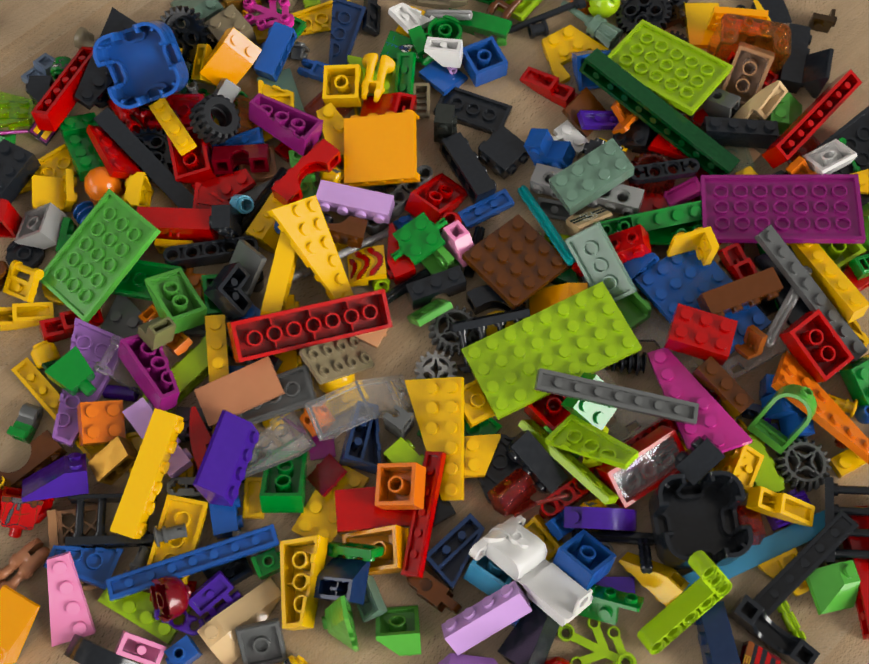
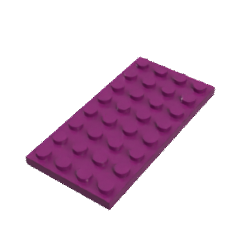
(796, 205)

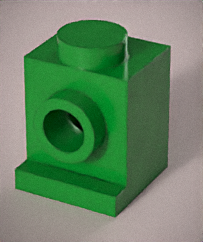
(263, 570)

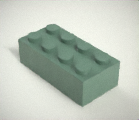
(591, 176)

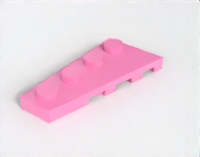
(67, 601)

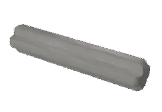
(459, 14)

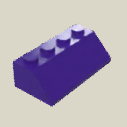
(226, 459)

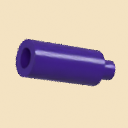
(119, 393)

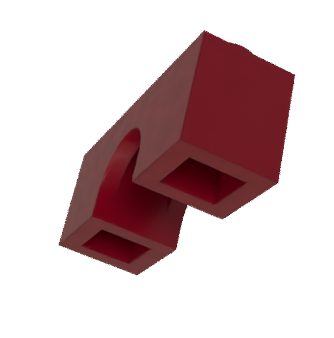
(226, 158)

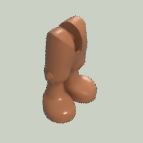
(27, 561)

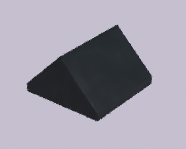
(817, 71)

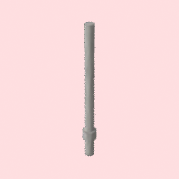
(304, 271)

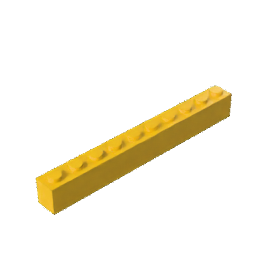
(827, 275)

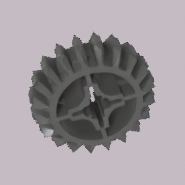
(442, 340)
(809, 470)

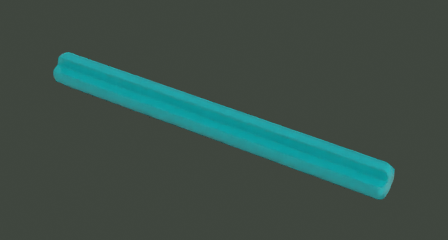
(546, 225)

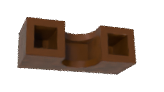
(732, 395)

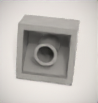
(40, 227)

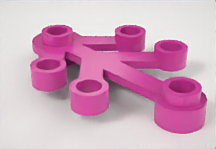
(266, 14)

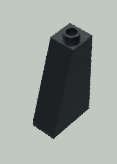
(530, 638)

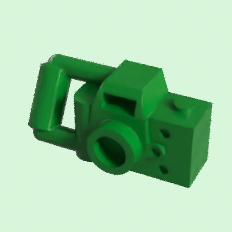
(418, 39)

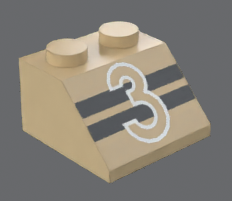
(577, 223)

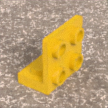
(699, 239)
(743, 463)

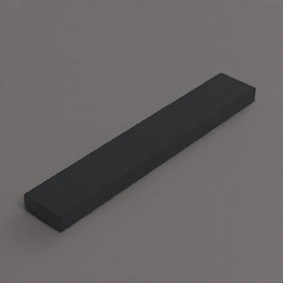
(806, 562)

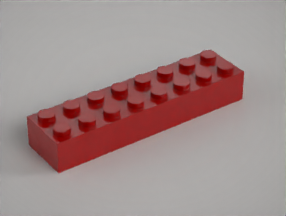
(309, 325)

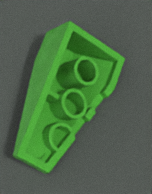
(340, 623)

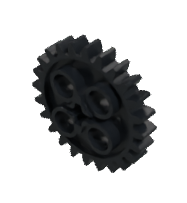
(633, 11)
(185, 33)
(151, 140)

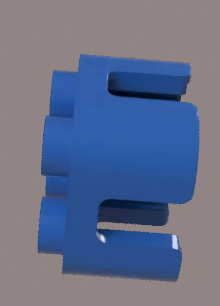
(142, 63)

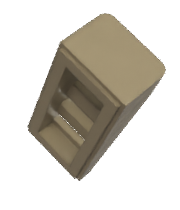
(423, 87)

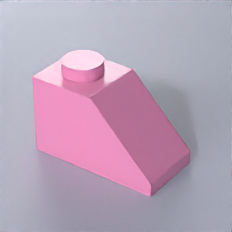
(139, 648)

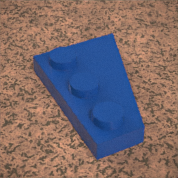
(91, 564)

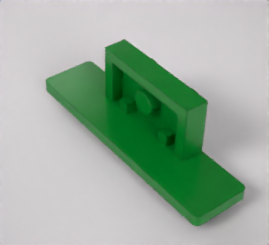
(607, 603)

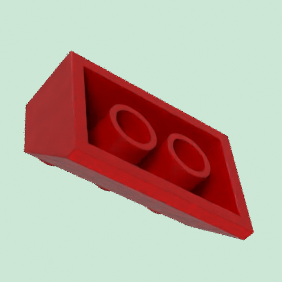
(194, 165)

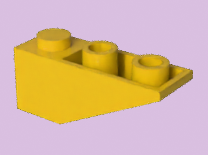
(663, 582)

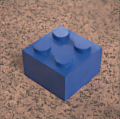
(484, 61)
(584, 559)

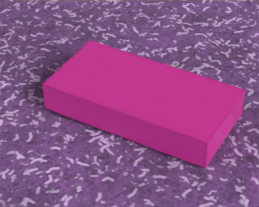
(683, 192)

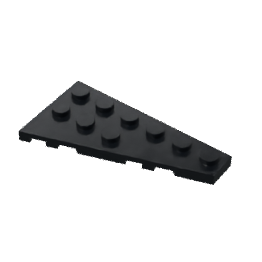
(95, 79)

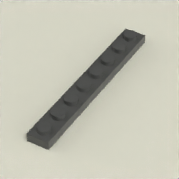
(807, 287)
(616, 396)

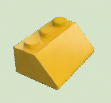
(263, 226)

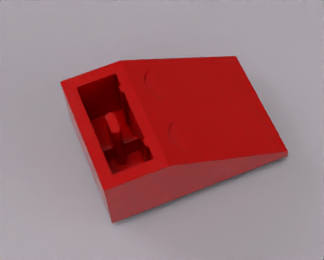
(392, 102)

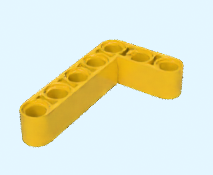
(280, 276)

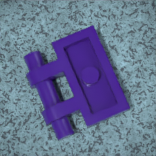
(210, 593)

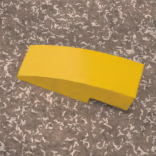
(24, 315)
(780, 506)

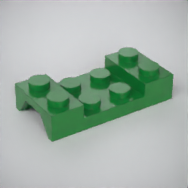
(79, 144)

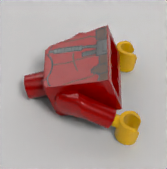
(19, 514)

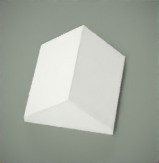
(830, 157)

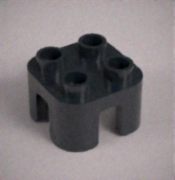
(699, 518)

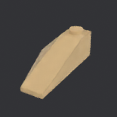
(251, 608)

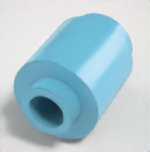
(242, 203)

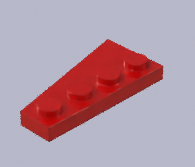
(113, 157)

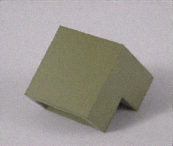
(157, 332)

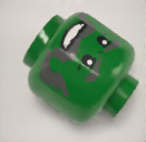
(59, 65)

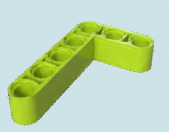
(687, 606)

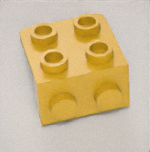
(54, 190)

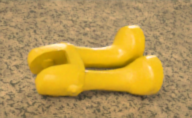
(375, 87)

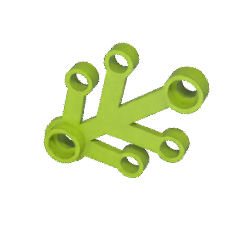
(599, 649)

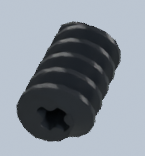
(632, 362)

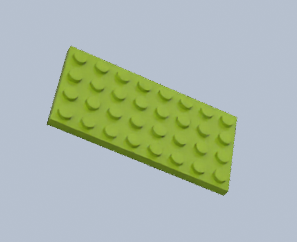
(567, 338)

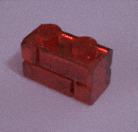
(512, 492)

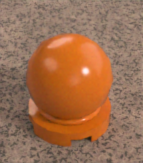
(99, 181)

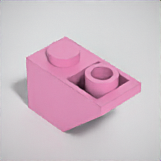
(457, 240)

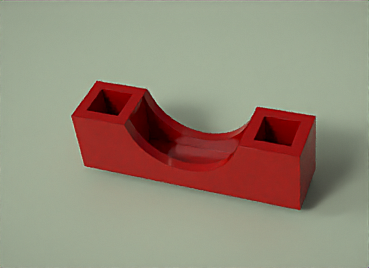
(321, 158)

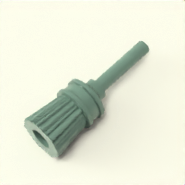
(599, 28)

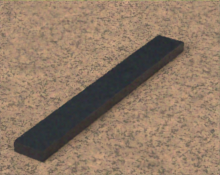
(144, 159)

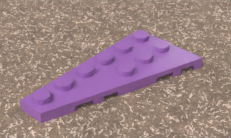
(92, 344)

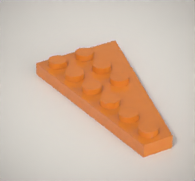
(828, 413)

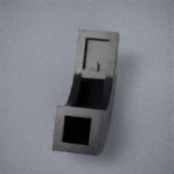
(486, 298)
(89, 652)

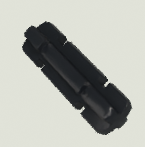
(645, 555)

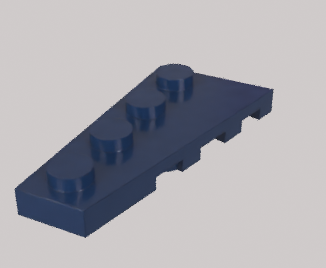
(344, 30)

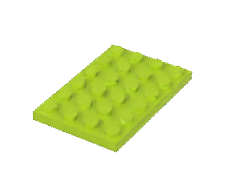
(670, 66)

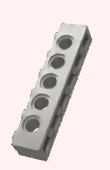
(632, 195)

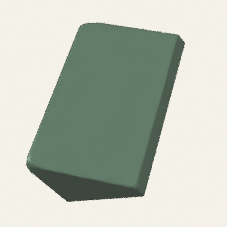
(373, 603)

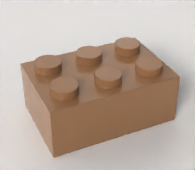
(748, 71)

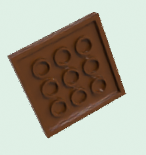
(515, 261)

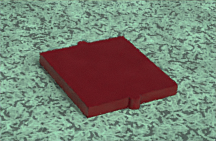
(327, 475)

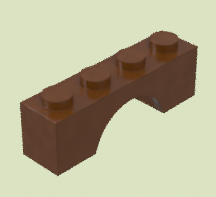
(349, 231)
(43, 452)

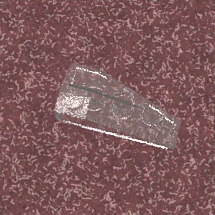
(279, 443)

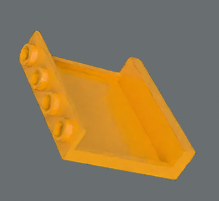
(380, 149)

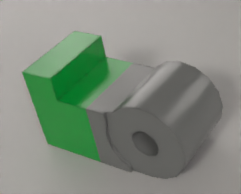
(26, 423)

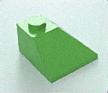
(834, 586)
(400, 630)

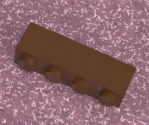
(740, 293)

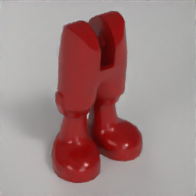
(125, 116)

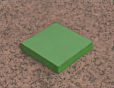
(429, 312)

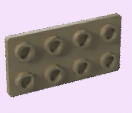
(336, 359)

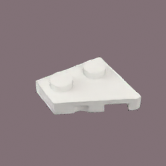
(408, 17)

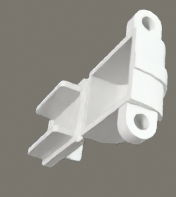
(524, 560)

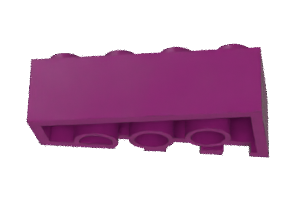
(287, 124)
(150, 372)

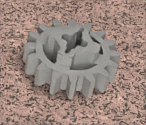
(427, 371)

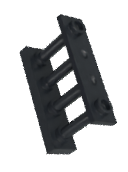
(481, 323)
(831, 510)
(101, 538)

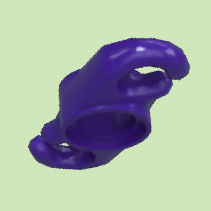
(185, 626)

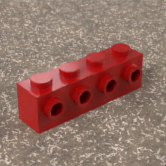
(628, 244)

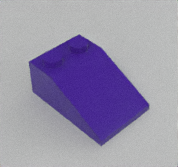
(59, 479)

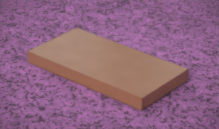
(239, 390)

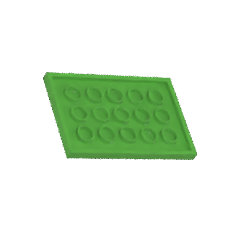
(98, 255)

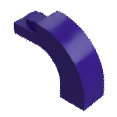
(600, 518)

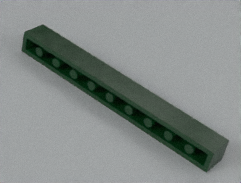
(658, 114)

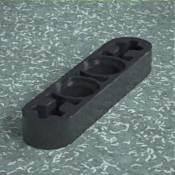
(664, 174)

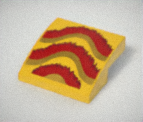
(366, 265)

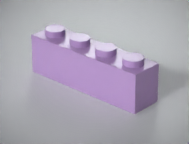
(355, 201)
(139, 417)
(486, 617)

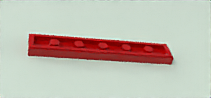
(423, 519)

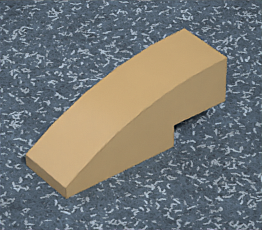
(763, 102)

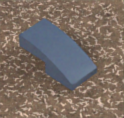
(41, 67)

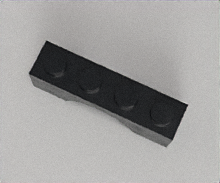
(756, 621)

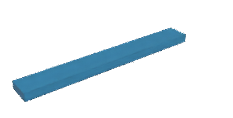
(769, 548)

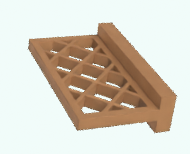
(57, 535)

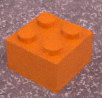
(100, 422)
(400, 486)

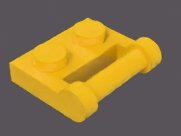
(19, 286)

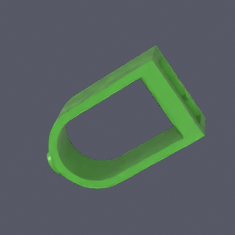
(771, 435)

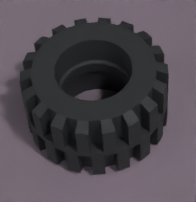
(225, 114)

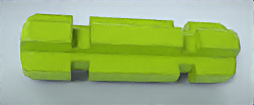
(790, 620)

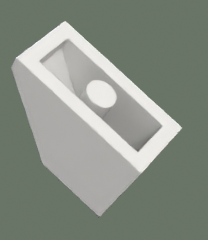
(445, 51)

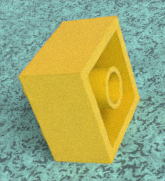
(342, 85)

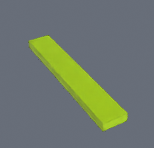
(571, 464)

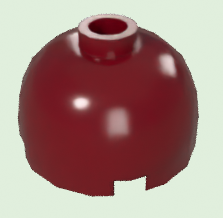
(170, 597)

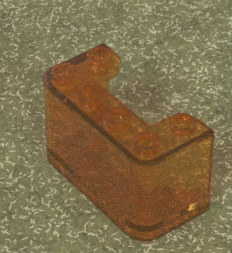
(753, 31)

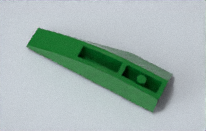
(660, 222)

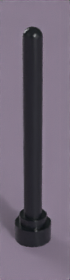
(574, 4)

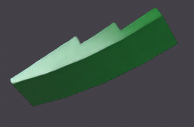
(486, 25)

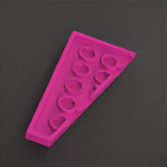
(712, 418)

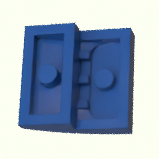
(441, 79)

